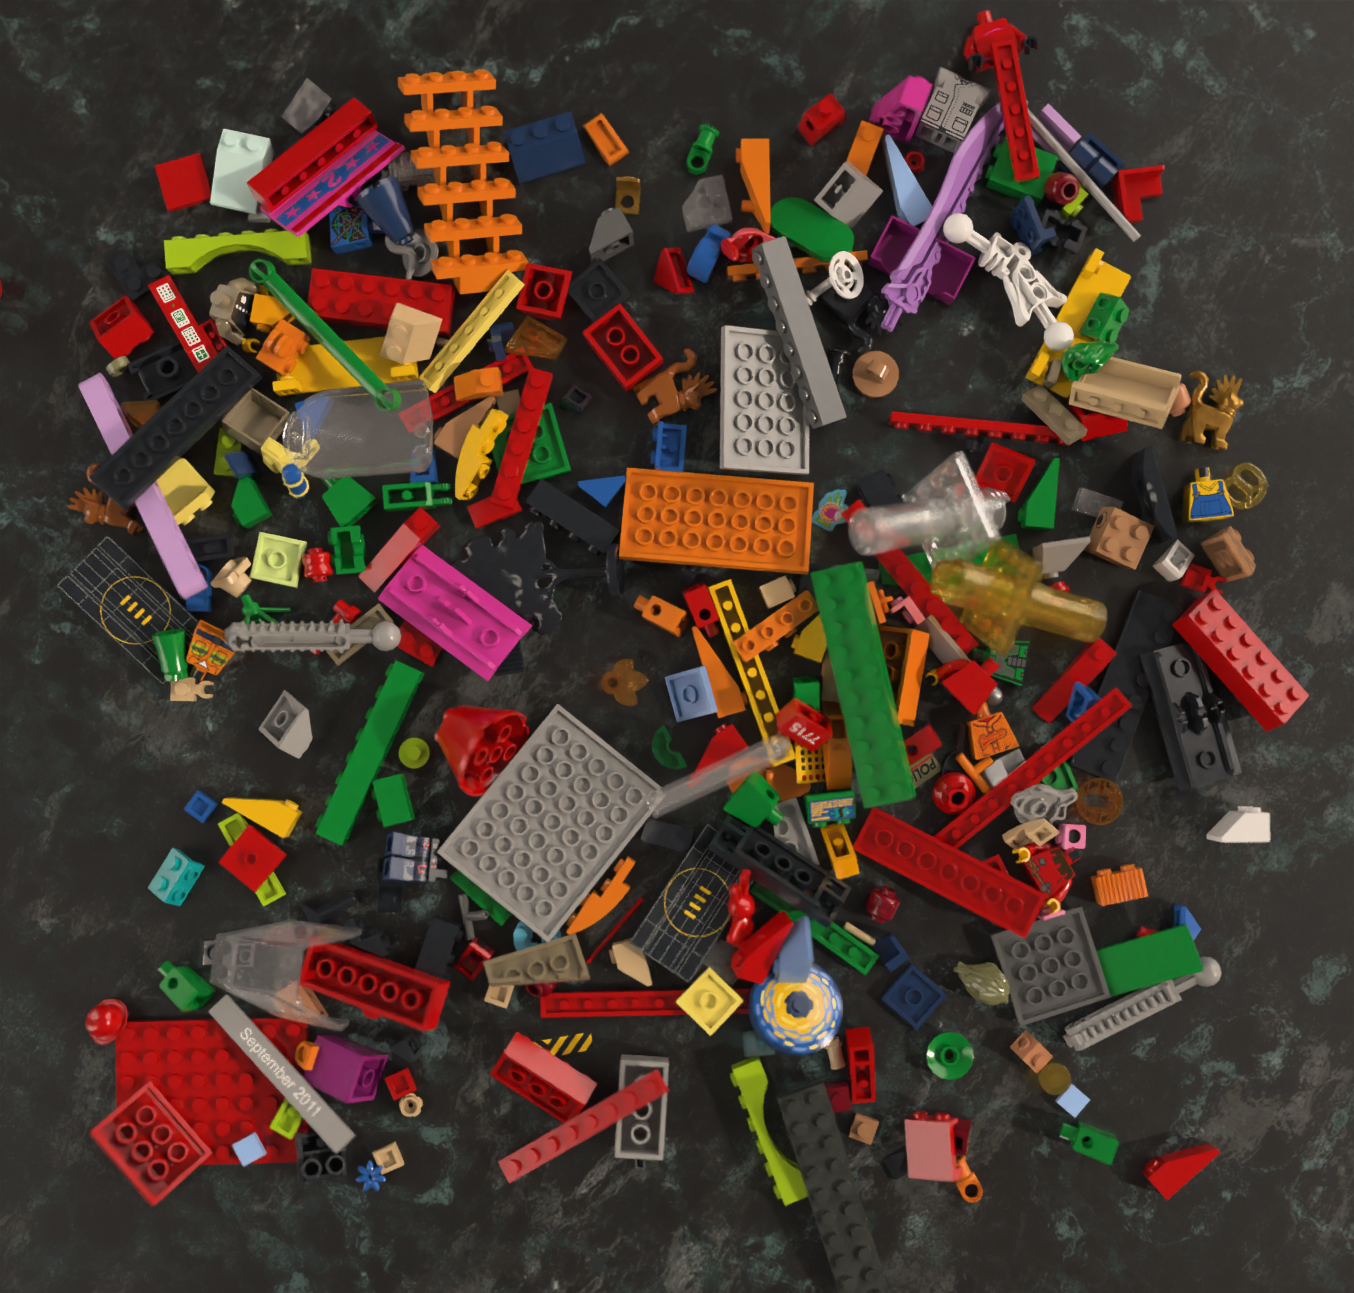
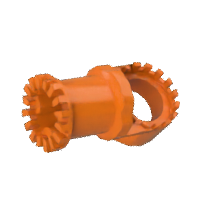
(967, 1178)

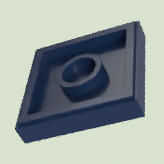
(913, 996)

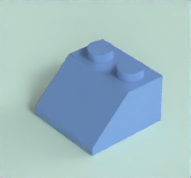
(796, 954)

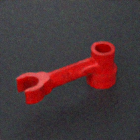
(346, 612)

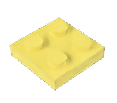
(709, 1000)

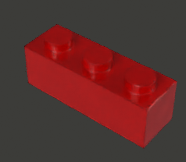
(211, 334)

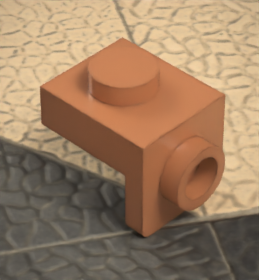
(1031, 1051)

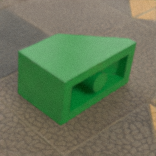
(249, 504)

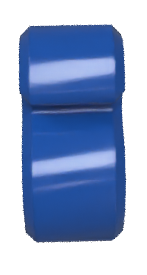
(707, 253)

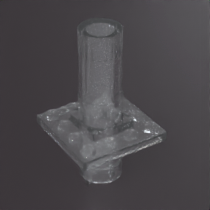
(940, 513)

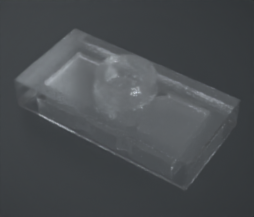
(1091, 502)

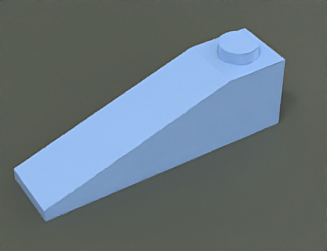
(909, 197)

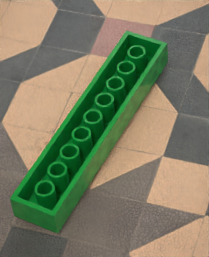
(863, 685)

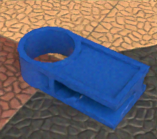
(202, 600)

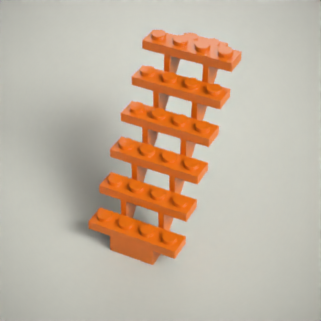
(468, 272)

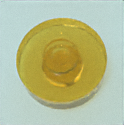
(1054, 1078)

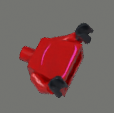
(978, 44)

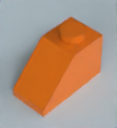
(478, 384)

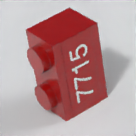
(803, 725)

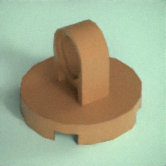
(875, 374)

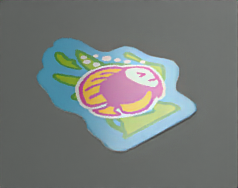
(830, 509)

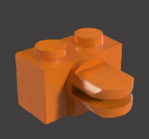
(283, 348)

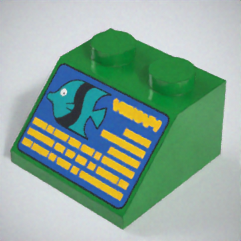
(830, 806)

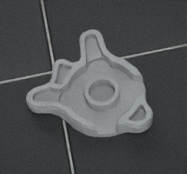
(1042, 803)

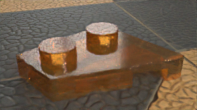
(536, 340)

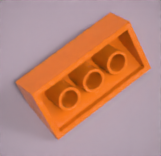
(905, 662)

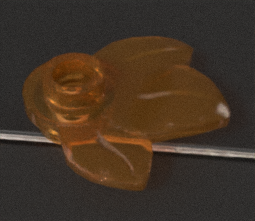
(628, 682)

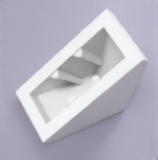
(1174, 561)

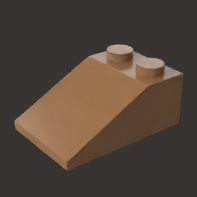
(1229, 554)

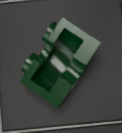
(663, 754)

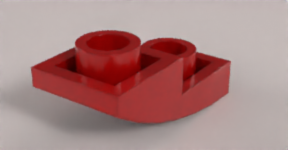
(486, 512)

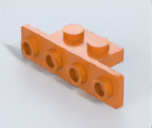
(775, 626)

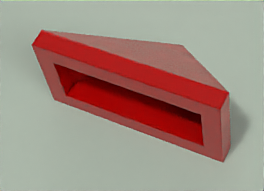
(672, 272)

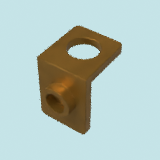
(628, 187)

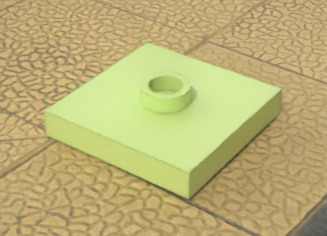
(278, 559)

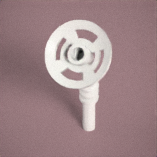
(840, 277)

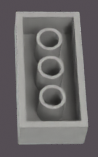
(642, 1131)

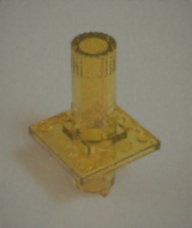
(1008, 595)

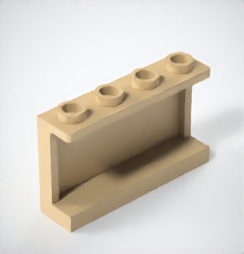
(1128, 392)

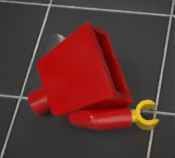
(969, 682)

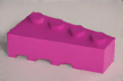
(901, 108)

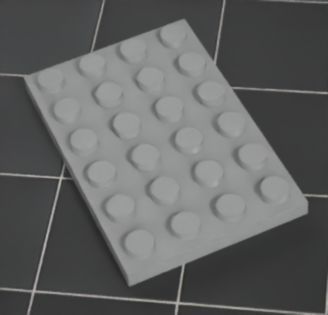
(760, 405)

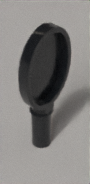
(950, 763)

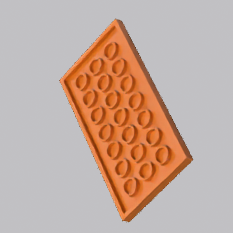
(717, 521)

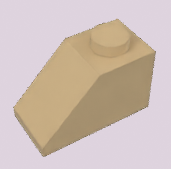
(631, 961)

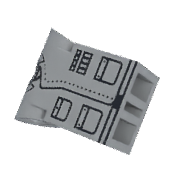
(951, 110)

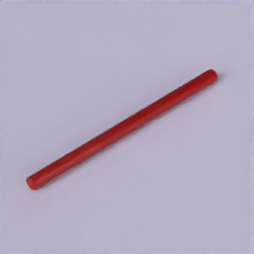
(615, 929)

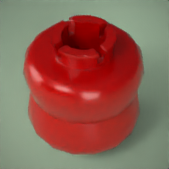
(317, 565)

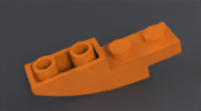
(836, 750)
(597, 905)

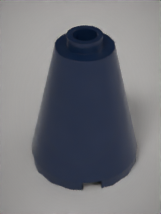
(388, 210)

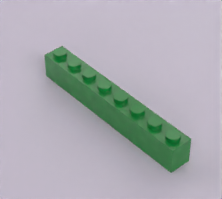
(369, 753)

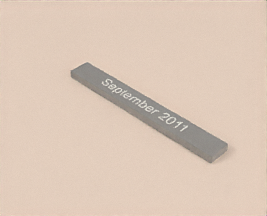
(282, 1073)

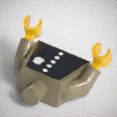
(233, 308)

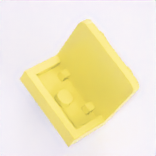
(185, 491)

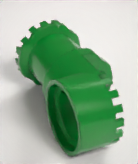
(702, 148)

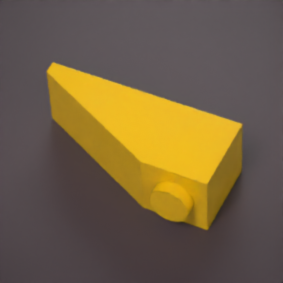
(811, 641)
(274, 815)

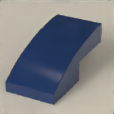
(243, 465)

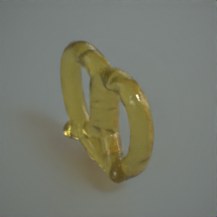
(1247, 488)

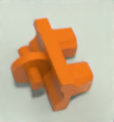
(879, 603)

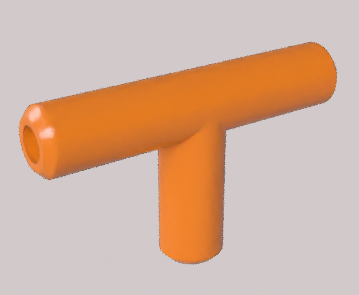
(974, 771)

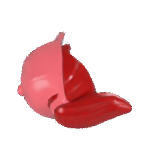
(740, 245)

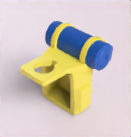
(278, 461)

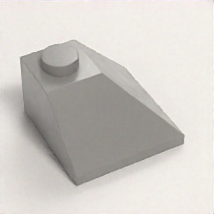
(1058, 555)
(288, 725)

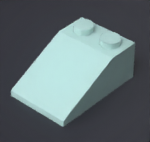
(237, 161)

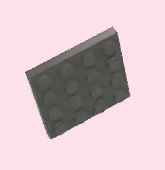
(1052, 967)

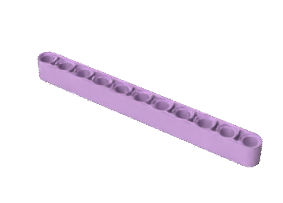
(151, 503)

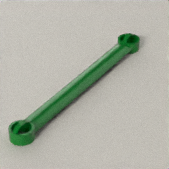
(324, 335)

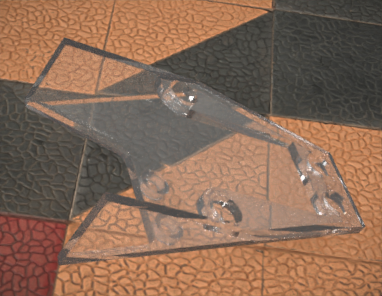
(266, 964)

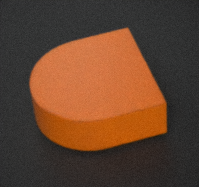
(306, 1055)

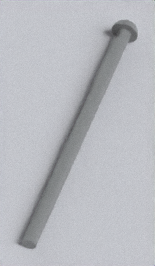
(1083, 177)

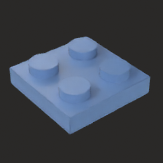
(691, 694)

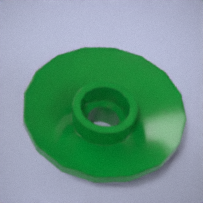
(958, 1063)

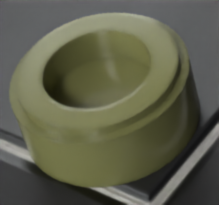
(118, 366)

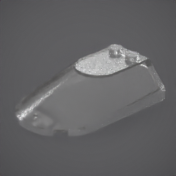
(348, 436)

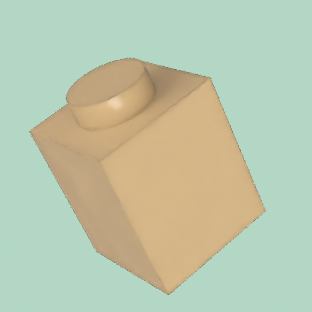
(777, 592)

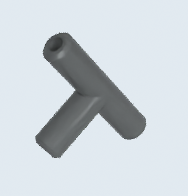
(468, 917)

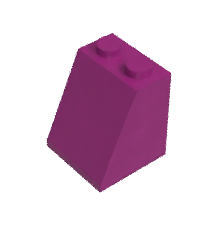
(346, 1069)

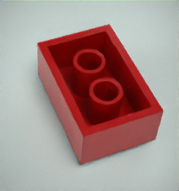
(623, 347)

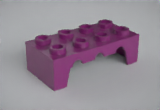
(946, 275)

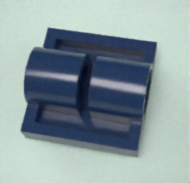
(1095, 161)

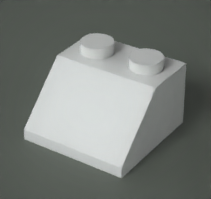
(1243, 825)

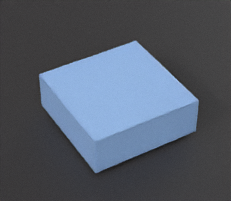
(1072, 1100)
(249, 1149)

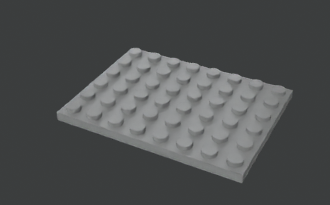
(551, 823)

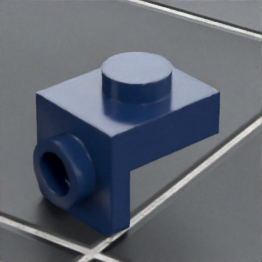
(500, 336)

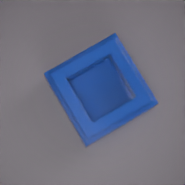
(200, 806)

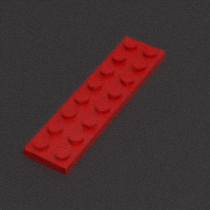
(949, 872)

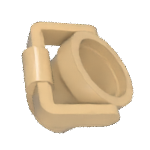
(232, 577)

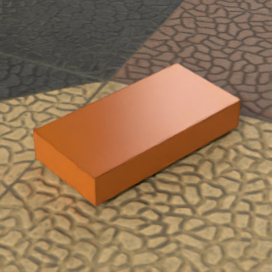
(605, 139)

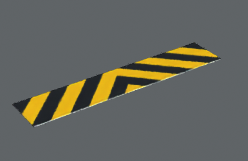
(567, 1044)

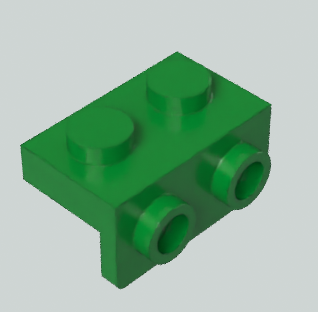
(1105, 318)

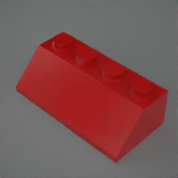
(543, 1078)

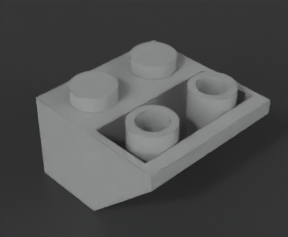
(848, 194)

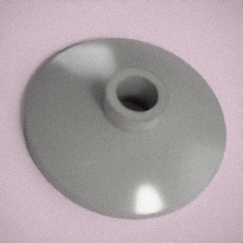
(424, 251)

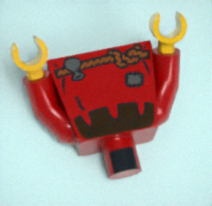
(1049, 870)

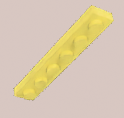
(471, 331)

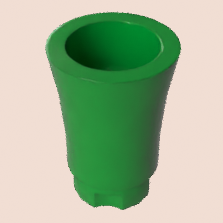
(171, 653)

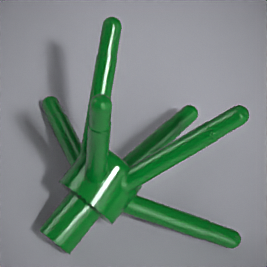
(254, 612)

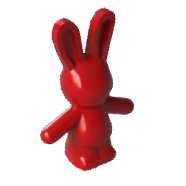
(741, 909)

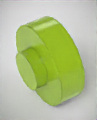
(414, 753)

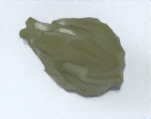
(984, 982)

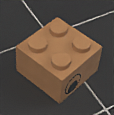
(1119, 537)

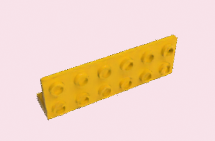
(1093, 279)
(320, 371)

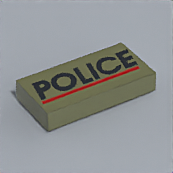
(924, 769)

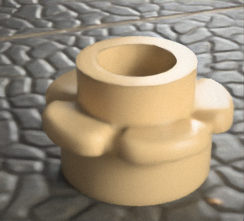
(409, 1111)

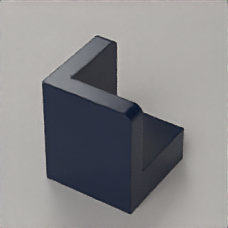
(890, 951)

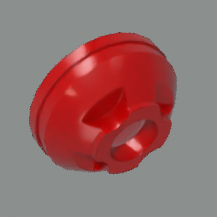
(947, 786)

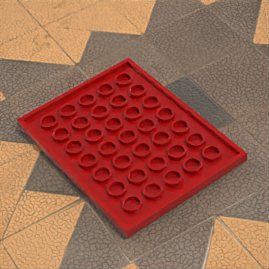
(211, 1080)

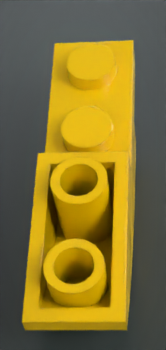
(473, 462)

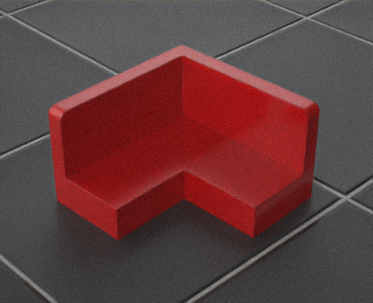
(1133, 185)

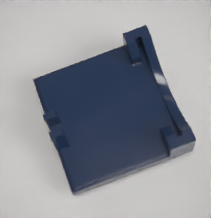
(1029, 227)

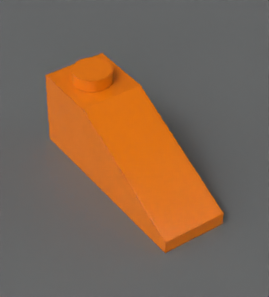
(864, 146)

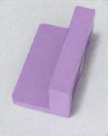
(1058, 128)

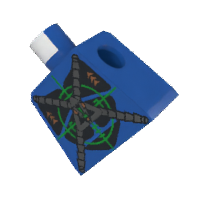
(351, 229)

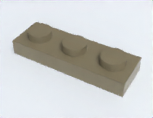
(1054, 414)
(367, 621)

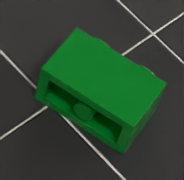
(392, 800)

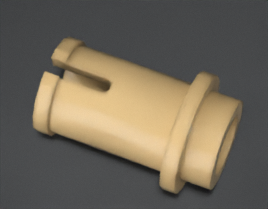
(835, 1053)

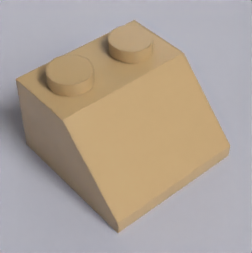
(410, 335)

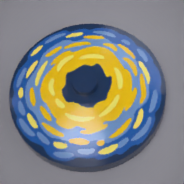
(796, 1016)

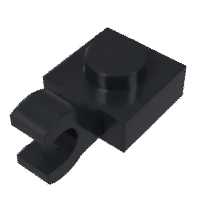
(981, 448)

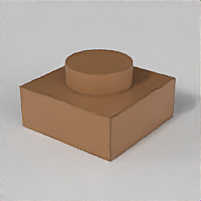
(863, 1128)

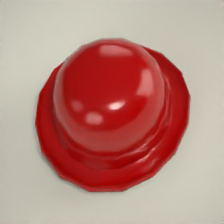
(106, 1021)

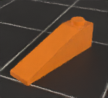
(755, 171)
(724, 688)

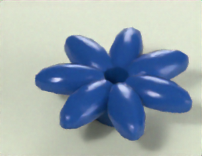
(370, 1176)

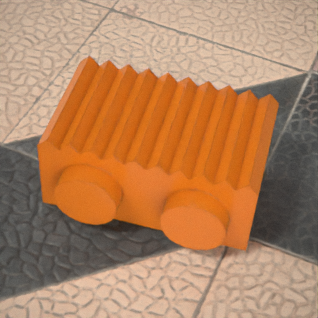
(1119, 885)

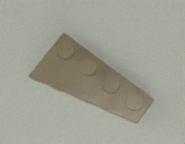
(542, 963)

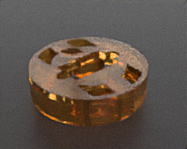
(1112, 811)

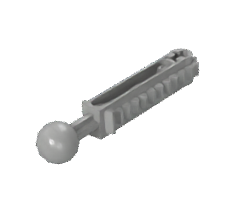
(308, 636)
(1137, 1006)

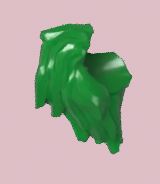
(1086, 358)

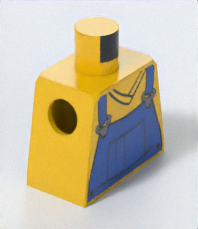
(1205, 499)

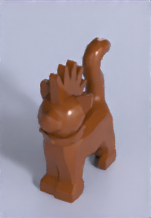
(665, 391)
(98, 511)

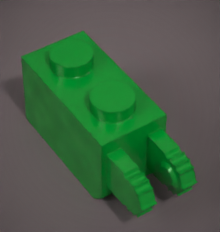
(413, 495)

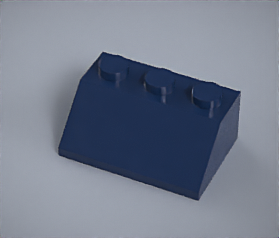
(545, 147)

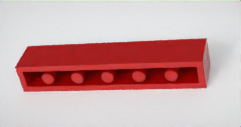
(312, 154)

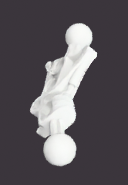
(1024, 286)

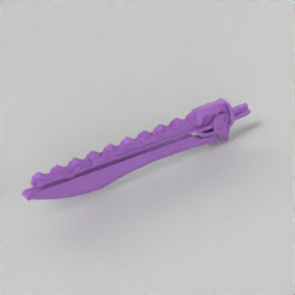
(912, 282)

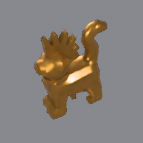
(1204, 417)

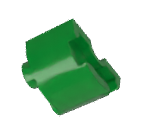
(349, 549)

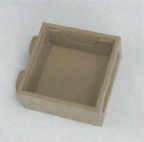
(255, 420)

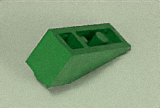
(1040, 505)

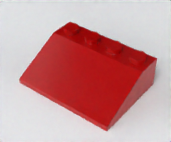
(150, 1143)

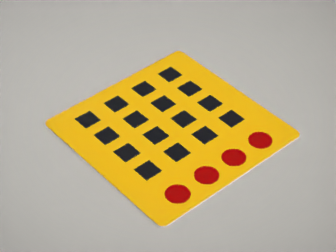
(809, 765)

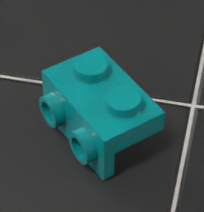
(175, 877)

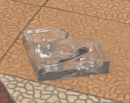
(707, 205)

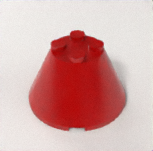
(480, 744)

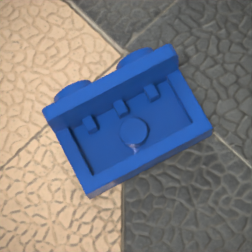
(670, 447)

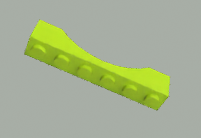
(191, 254)
(752, 1083)

